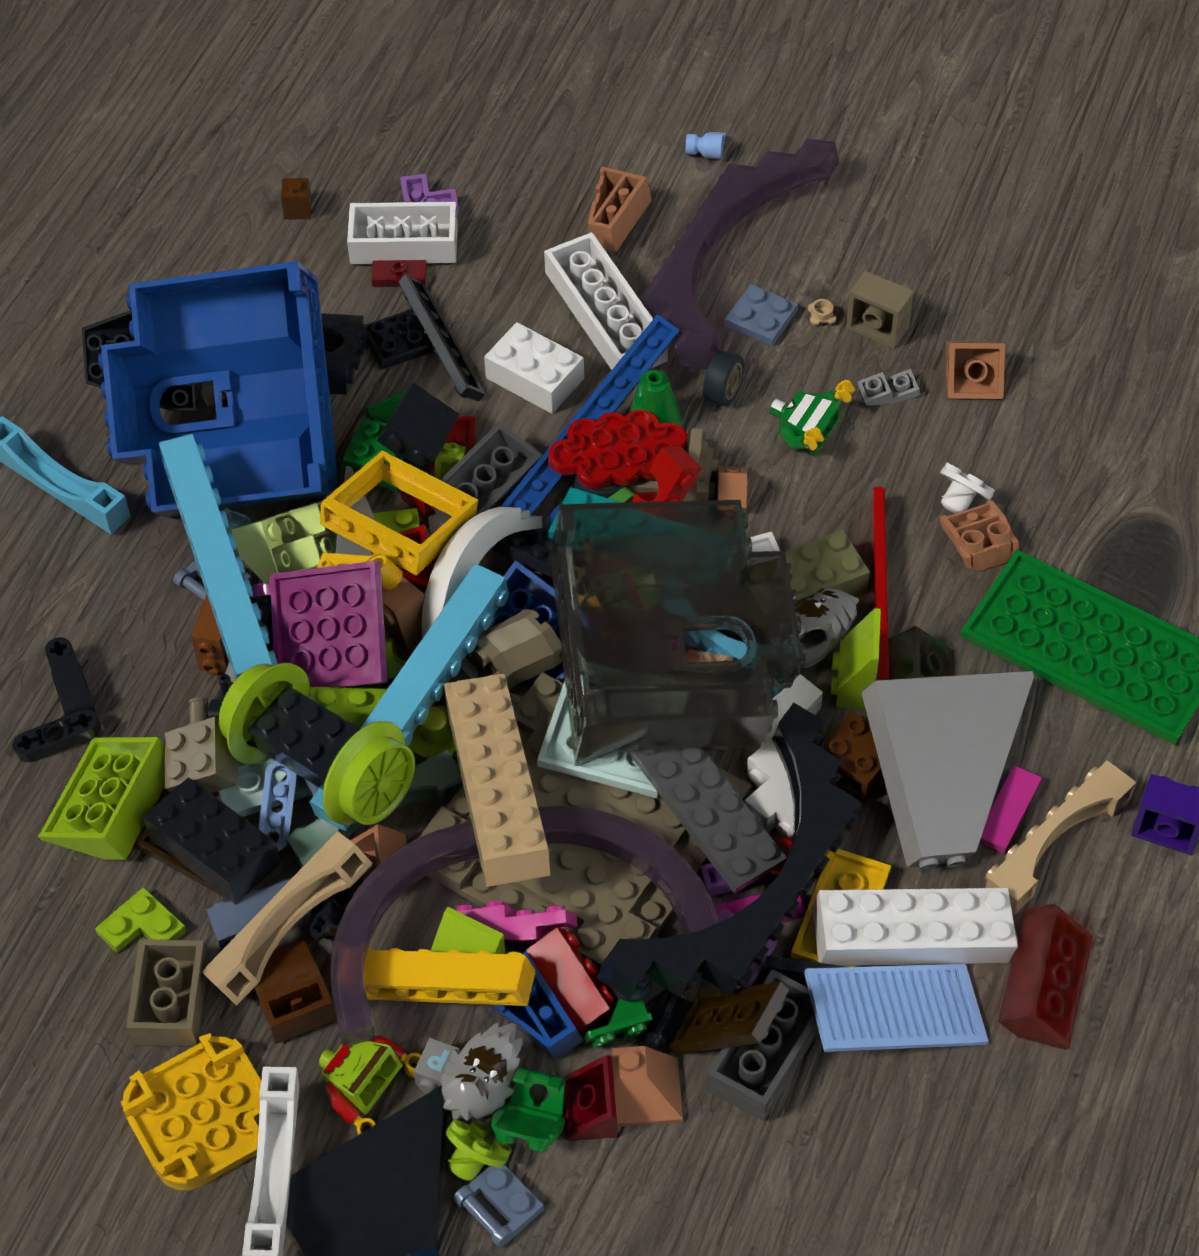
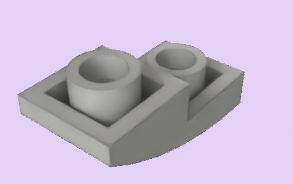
(889, 390)

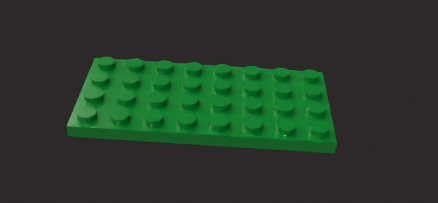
(1090, 645)

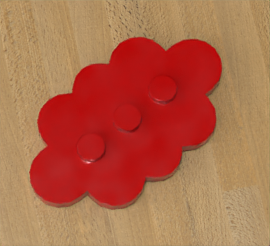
(614, 448)

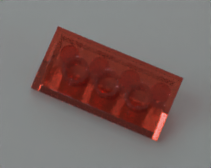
(1046, 977)

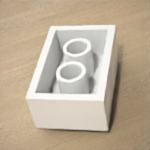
(534, 367)

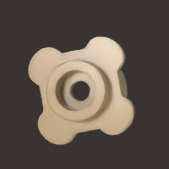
(821, 312)

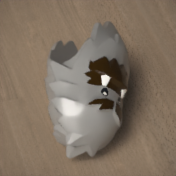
(824, 622)
(481, 1073)

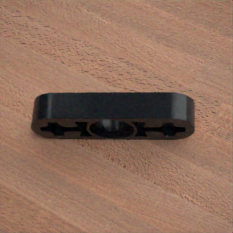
(44, 731)

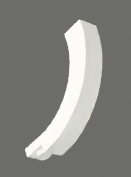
(466, 549)

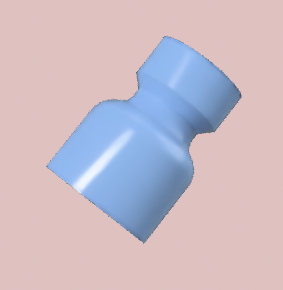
(709, 145)

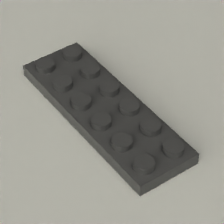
(711, 813)

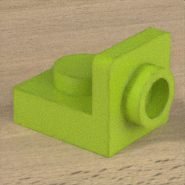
(448, 457)

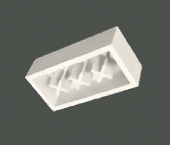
(402, 232)

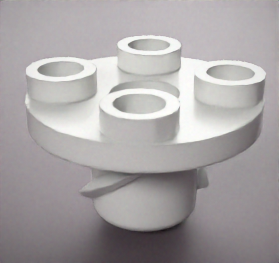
(962, 489)

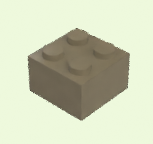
(879, 309)

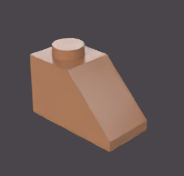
(732, 483)

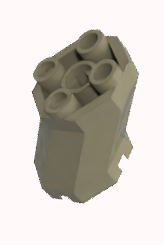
(517, 649)

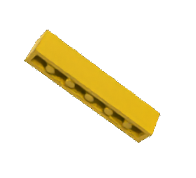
(448, 977)

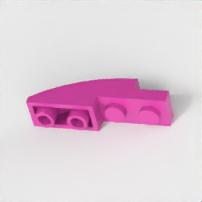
(520, 926)

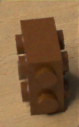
(855, 746)

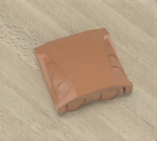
(981, 536)

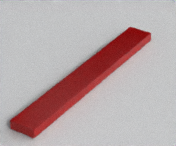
(880, 577)

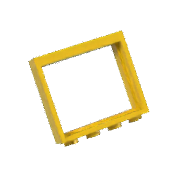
(377, 538)

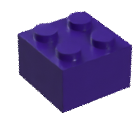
(1169, 815)

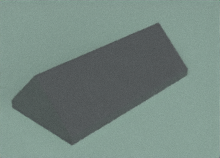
(491, 468)

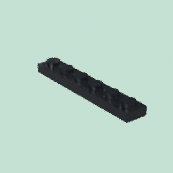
(442, 339)

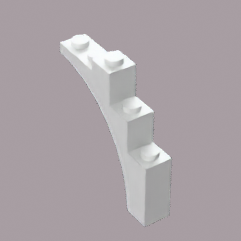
(773, 799)

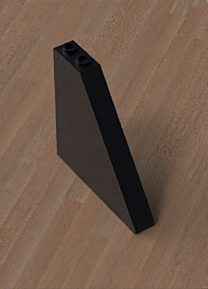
(374, 1190)

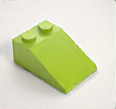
(856, 662)

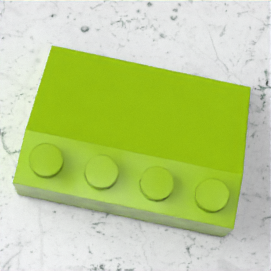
(108, 797)

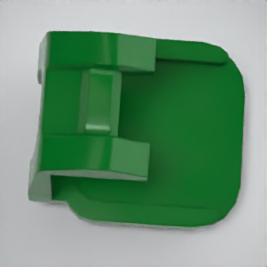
(524, 1119)

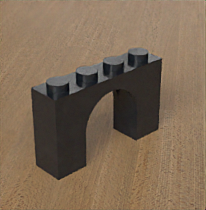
(345, 342)

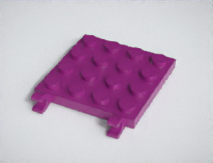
(330, 623)

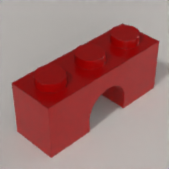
(675, 476)

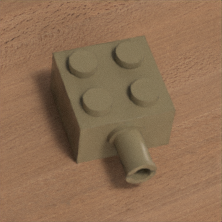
(199, 752)

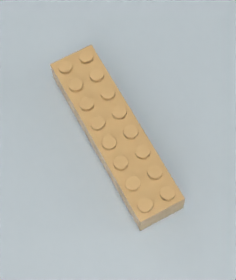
(496, 781)

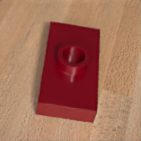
(389, 272)

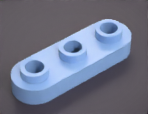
(277, 792)

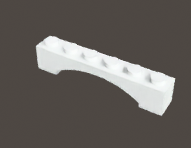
(272, 1177)

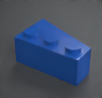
(543, 1018)

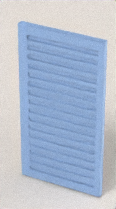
(895, 1007)

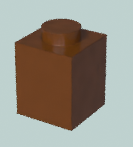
(296, 198)

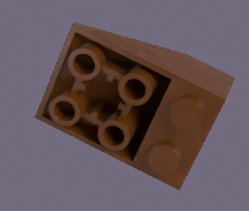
(293, 993)

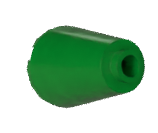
(657, 397)

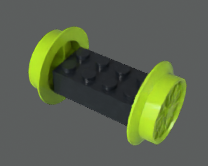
(358, 769)

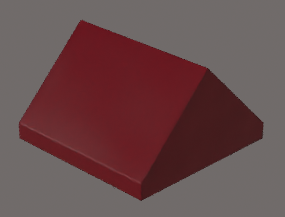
(590, 1102)

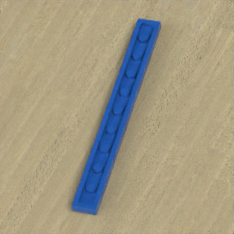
(605, 399)

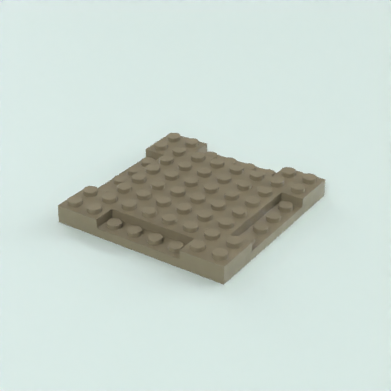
(601, 889)

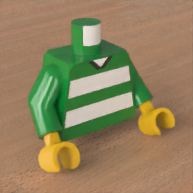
(810, 417)

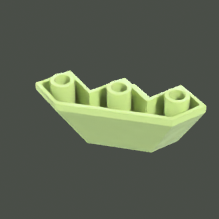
(285, 541)

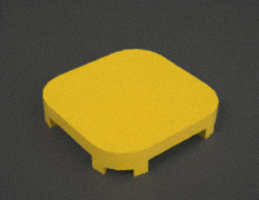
(196, 1112)

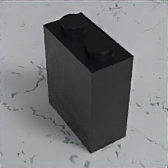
(418, 427)

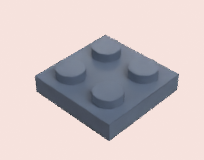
(761, 315)

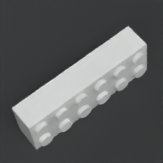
(598, 296)
(914, 926)

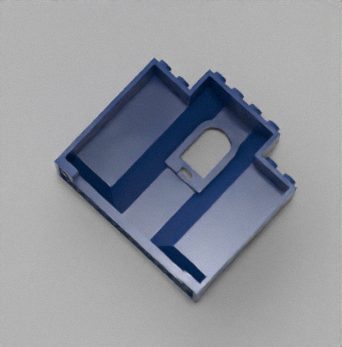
(258, 341)

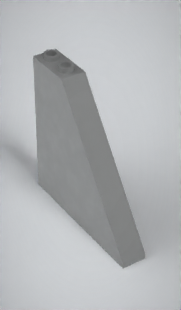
(944, 756)

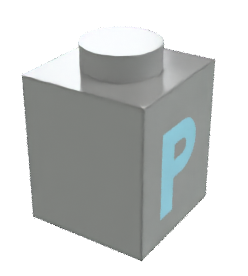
(432, 1065)

